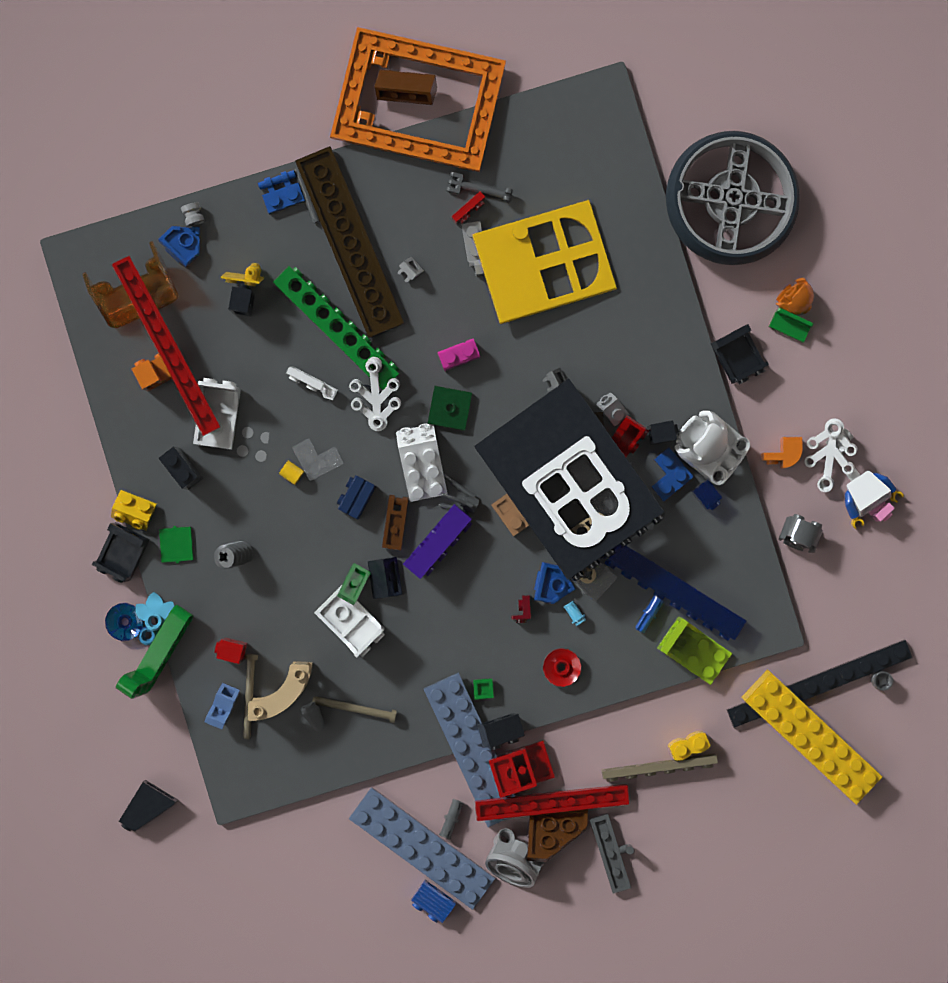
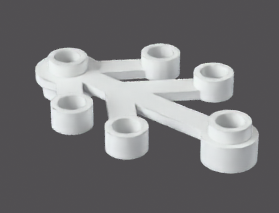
(375, 397)
(830, 452)

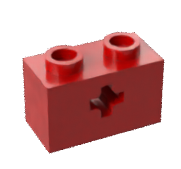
(230, 650)

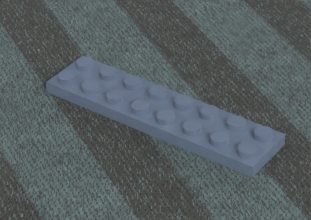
(459, 723)
(422, 848)

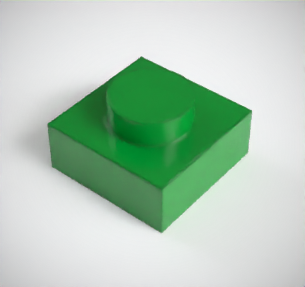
(483, 688)

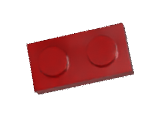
(463, 213)

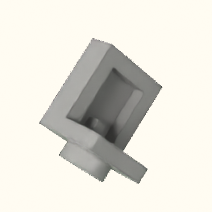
(612, 409)

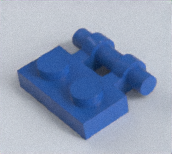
(284, 197)

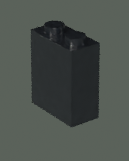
(180, 468)

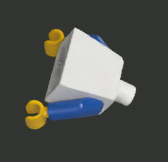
(867, 493)

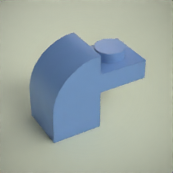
(222, 706)

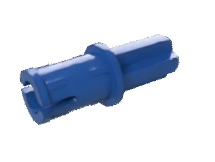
(649, 614)

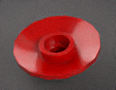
(569, 674)

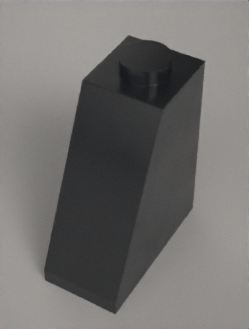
(145, 806)

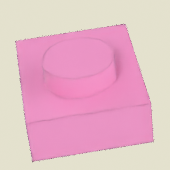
(882, 512)

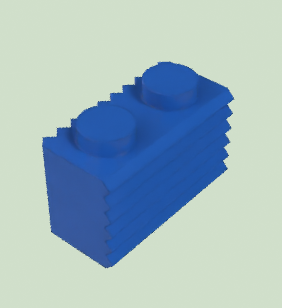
(433, 902)

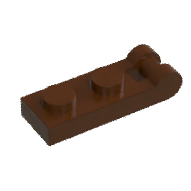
(395, 523)

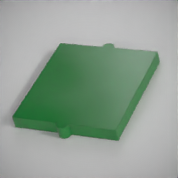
(176, 544)

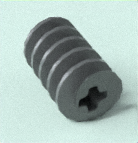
(233, 554)

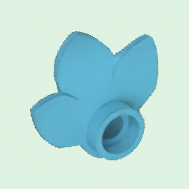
(154, 608)

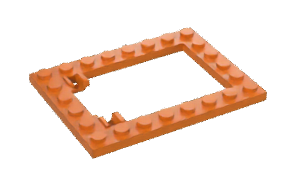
(364, 54)

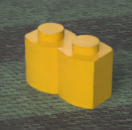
(683, 747)

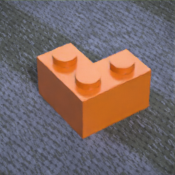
(151, 373)

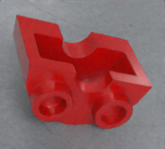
(628, 434)

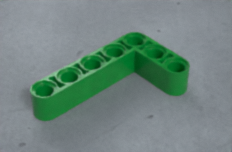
(144, 677)

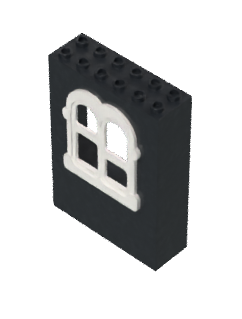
(543, 444)

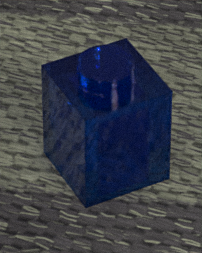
(707, 495)

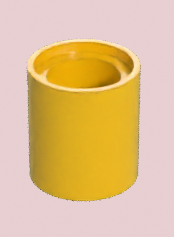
(291, 472)

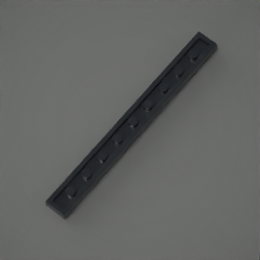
(832, 678)

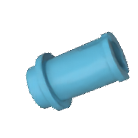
(574, 613)

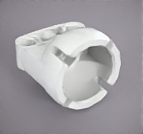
(711, 446)

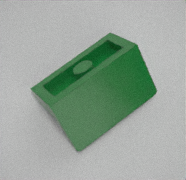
(790, 325)

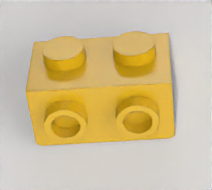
(133, 510)

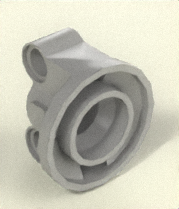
(510, 862)

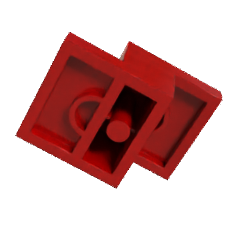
(521, 768)

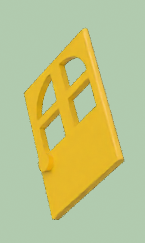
(515, 272)

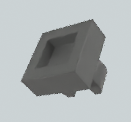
(555, 377)

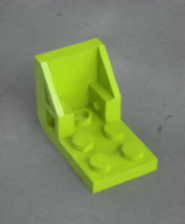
(694, 650)

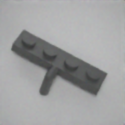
(611, 853)

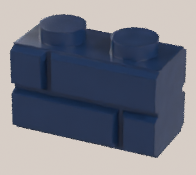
(356, 497)

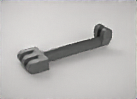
(460, 184)

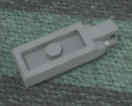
(471, 252)

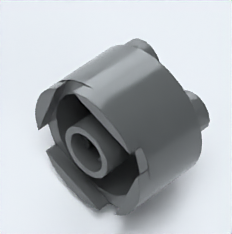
(800, 533)

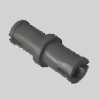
(451, 818)

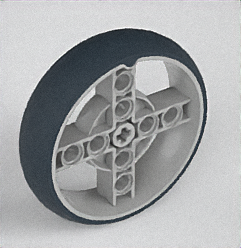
(740, 145)

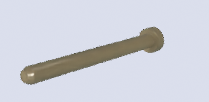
(249, 692)
(356, 708)

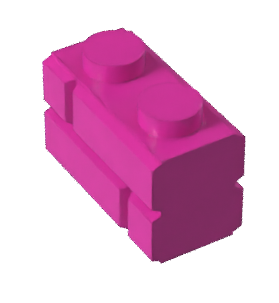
(458, 355)

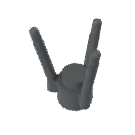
(468, 503)

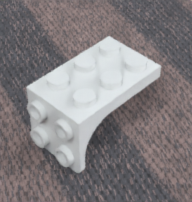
(224, 404)
(421, 462)
(350, 623)

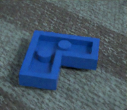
(675, 476)

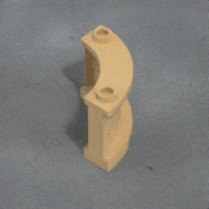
(275, 703)

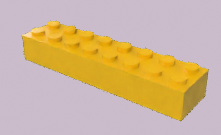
(811, 736)

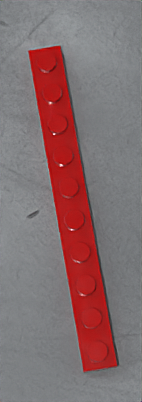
(165, 345)

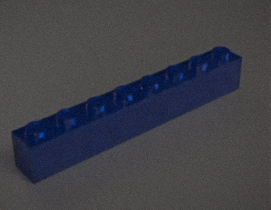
(677, 591)

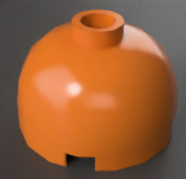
(796, 298)

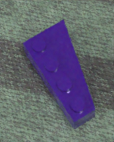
(437, 541)

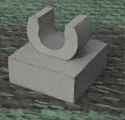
(411, 269)

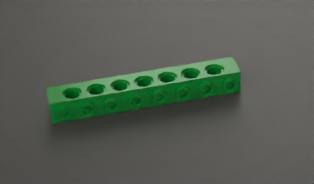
(291, 276)

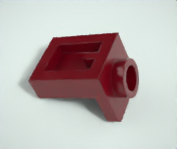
(524, 605)

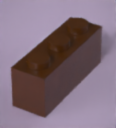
(406, 87)

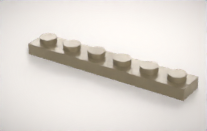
(667, 766)

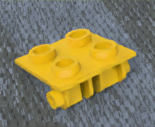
(251, 276)

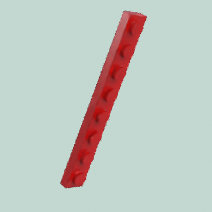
(551, 802)

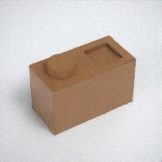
(510, 515)

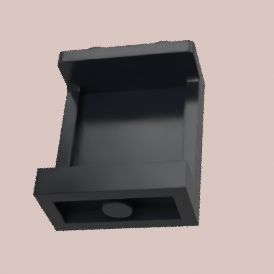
(739, 355)
(121, 552)

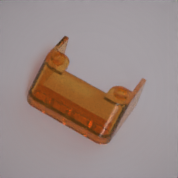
(115, 303)

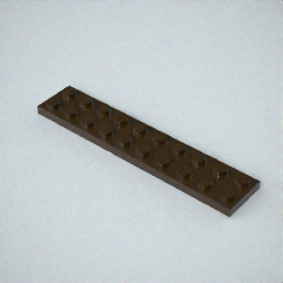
(349, 242)

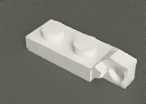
(312, 383)

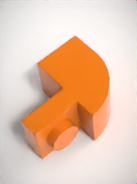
(790, 452)

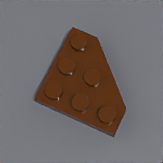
(553, 832)

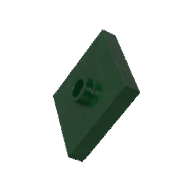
(449, 408)

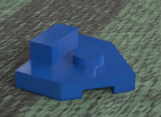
(182, 243)
(551, 584)

